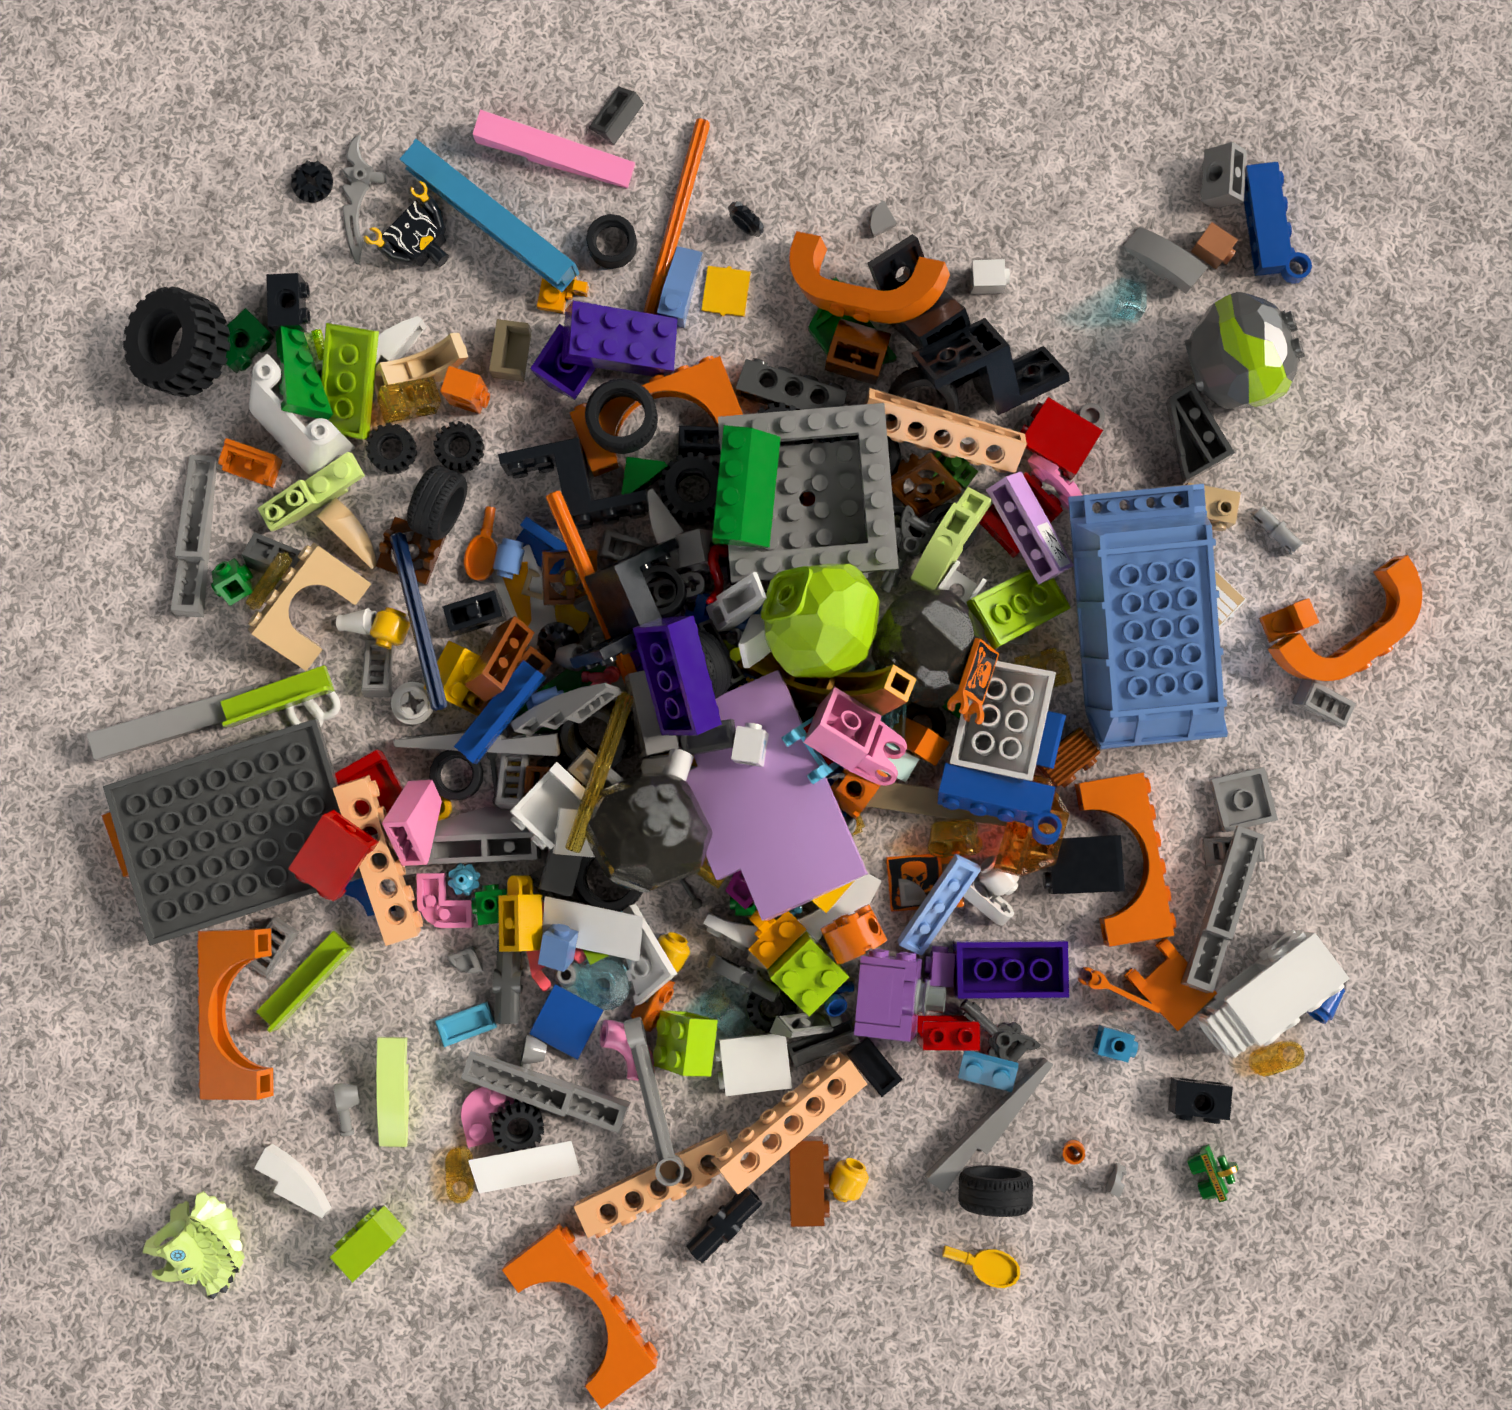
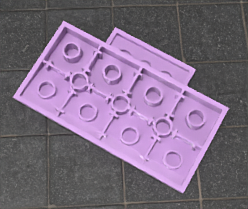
(771, 817)

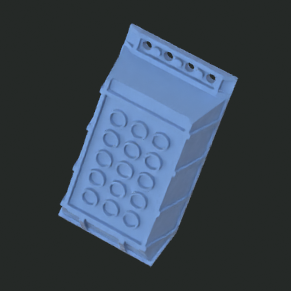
(1148, 617)

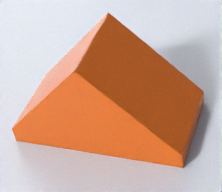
(924, 742)

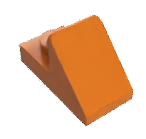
(1289, 620)

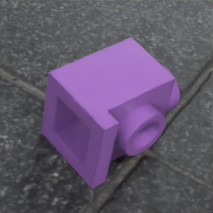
(940, 967)

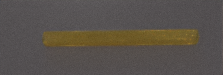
(599, 771)

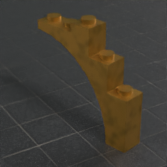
(877, 690)

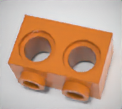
(465, 390)

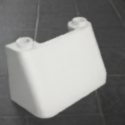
(309, 446)

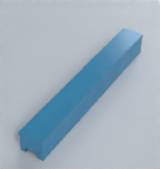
(489, 216)

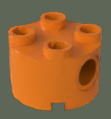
(850, 800)
(853, 934)

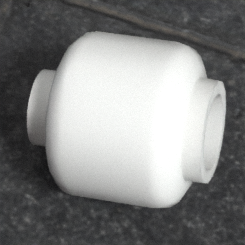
(995, 881)

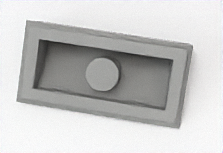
(800, 1025)

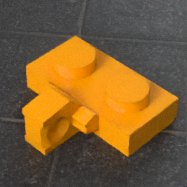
(553, 300)
(774, 936)

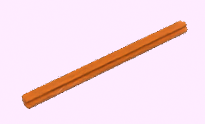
(677, 214)
(583, 566)

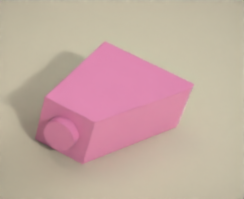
(413, 822)

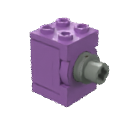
(893, 996)

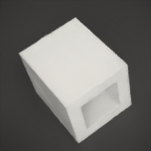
(988, 276)
(750, 745)

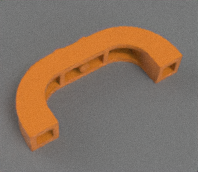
(861, 302)
(1401, 611)

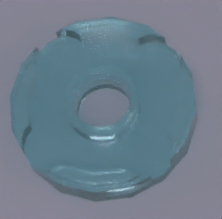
(601, 997)

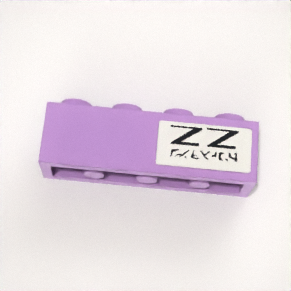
(1029, 527)

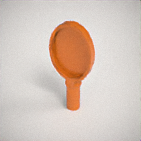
(482, 550)

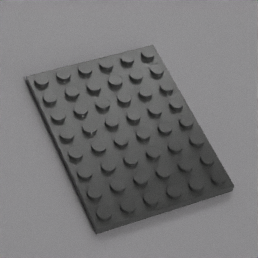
(222, 829)

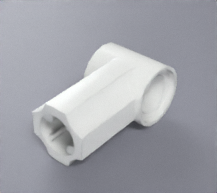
(676, 763)

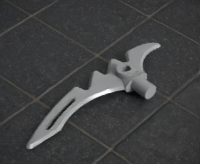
(361, 179)

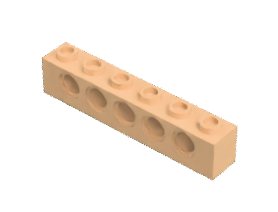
(959, 427)
(391, 927)
(786, 1136)
(597, 1223)

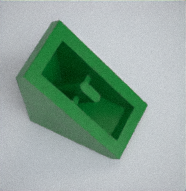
(641, 474)

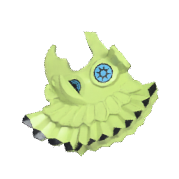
(203, 1245)

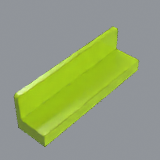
(277, 696)
(304, 981)

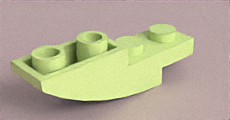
(312, 493)
(949, 539)

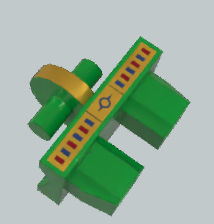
(1215, 1185)

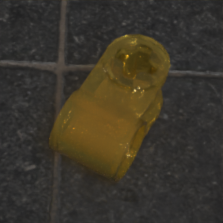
(952, 838)

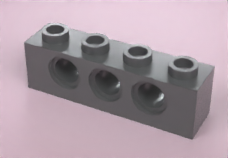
(757, 370)

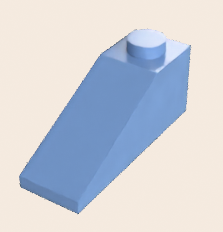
(680, 285)

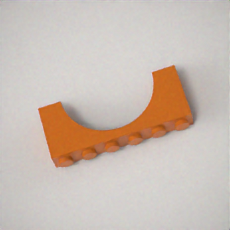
(701, 384)
(1148, 911)
(222, 1067)
(559, 1260)

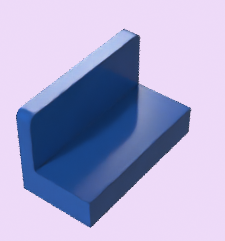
(539, 540)

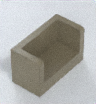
(510, 350)

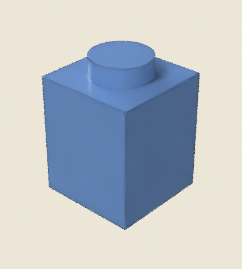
(558, 947)

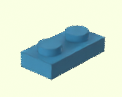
(988, 1070)

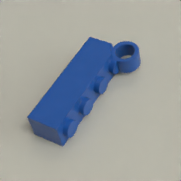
(1268, 224)
(1000, 797)

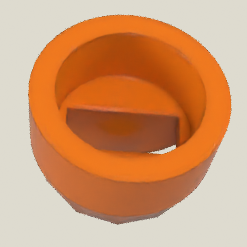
(1070, 1156)

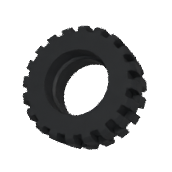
(152, 335)

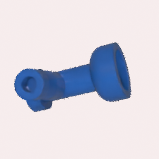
(836, 1004)

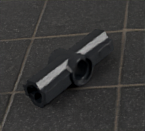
(724, 1224)

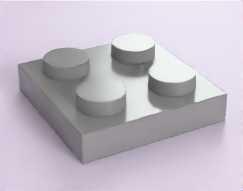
(1243, 799)

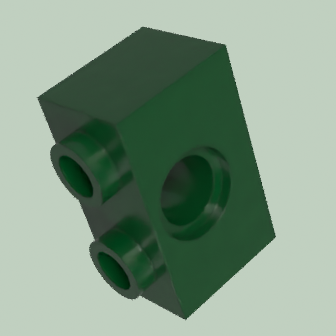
(259, 340)

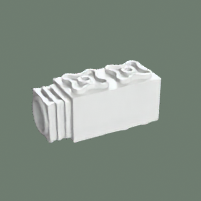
(1272, 993)

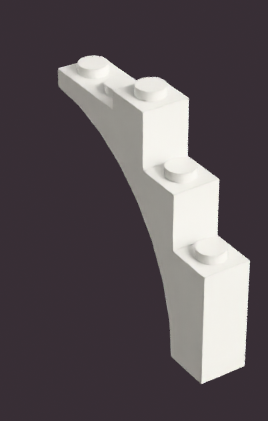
(742, 935)

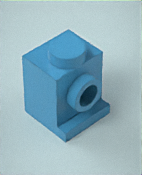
(1105, 1041)

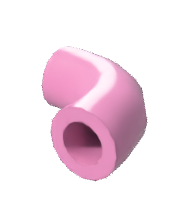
(613, 1036)

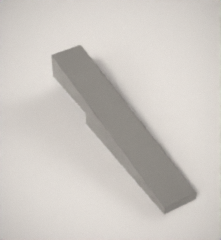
(194, 537)
(160, 726)
(536, 744)
(1223, 911)
(546, 1091)
(987, 1129)

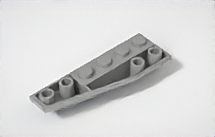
(479, 837)

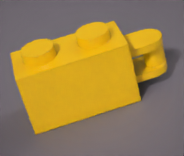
(520, 916)

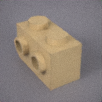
(1220, 507)

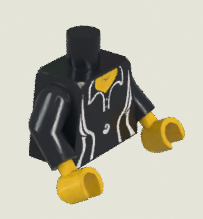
(414, 234)

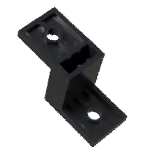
(938, 321)
(988, 359)
(574, 482)
(622, 603)

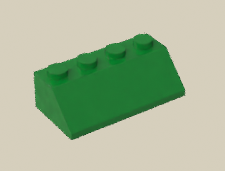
(746, 487)

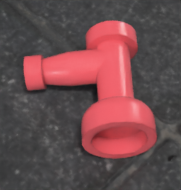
(609, 676)

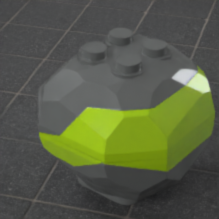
(1244, 352)

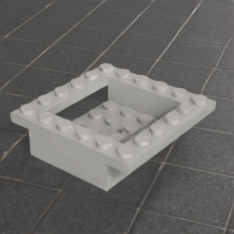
(850, 486)

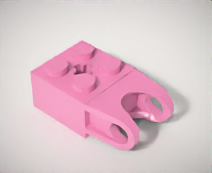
(854, 737)

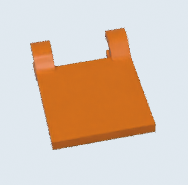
(1165, 989)

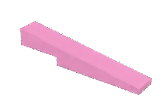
(551, 150)

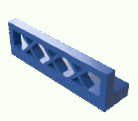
(499, 712)

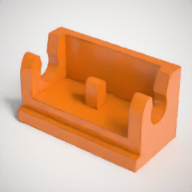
(249, 462)

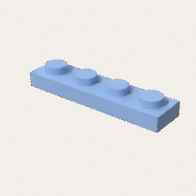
(938, 904)

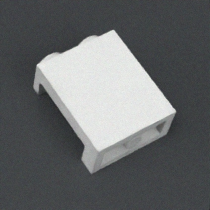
(541, 805)
(753, 1064)

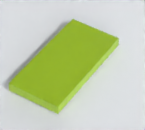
(350, 377)
(1017, 607)

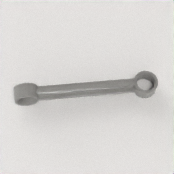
(637, 1042)

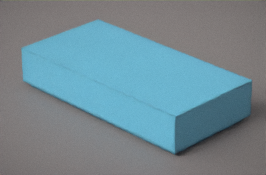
(465, 1024)

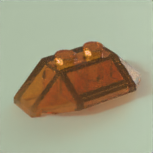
(1020, 852)

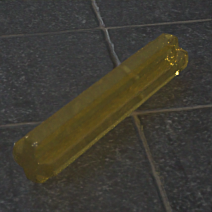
(269, 580)

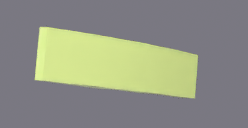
(392, 1091)

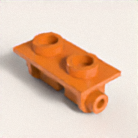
(650, 1010)

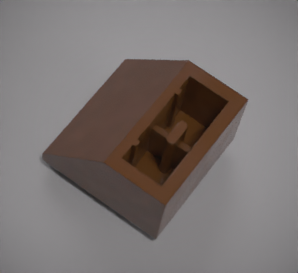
(857, 351)

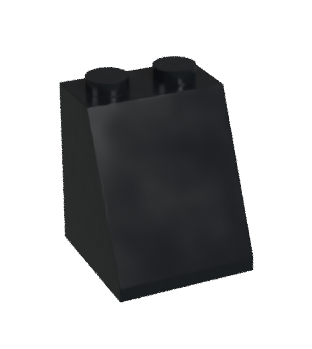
(1087, 866)

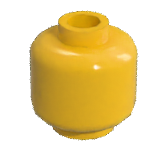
(389, 628)
(675, 948)
(848, 1180)

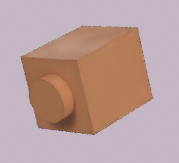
(1215, 246)

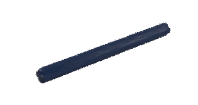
(418, 621)

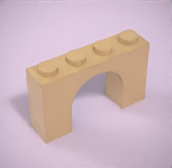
(273, 622)

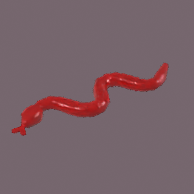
(714, 567)

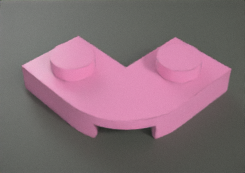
(1048, 473)
(435, 907)
(477, 1117)

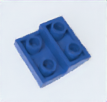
(566, 1021)

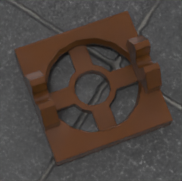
(931, 498)
(549, 558)
(429, 559)

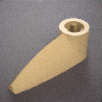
(349, 530)

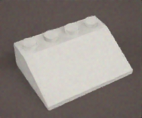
(1012, 723)

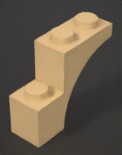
(427, 363)

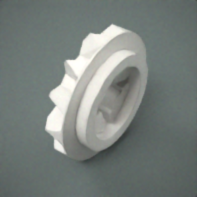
(402, 696)

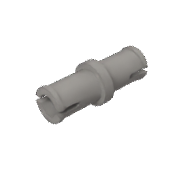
(1277, 530)

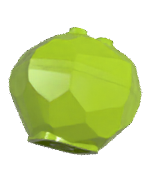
(820, 619)

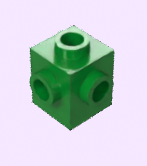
(232, 581)
(481, 905)

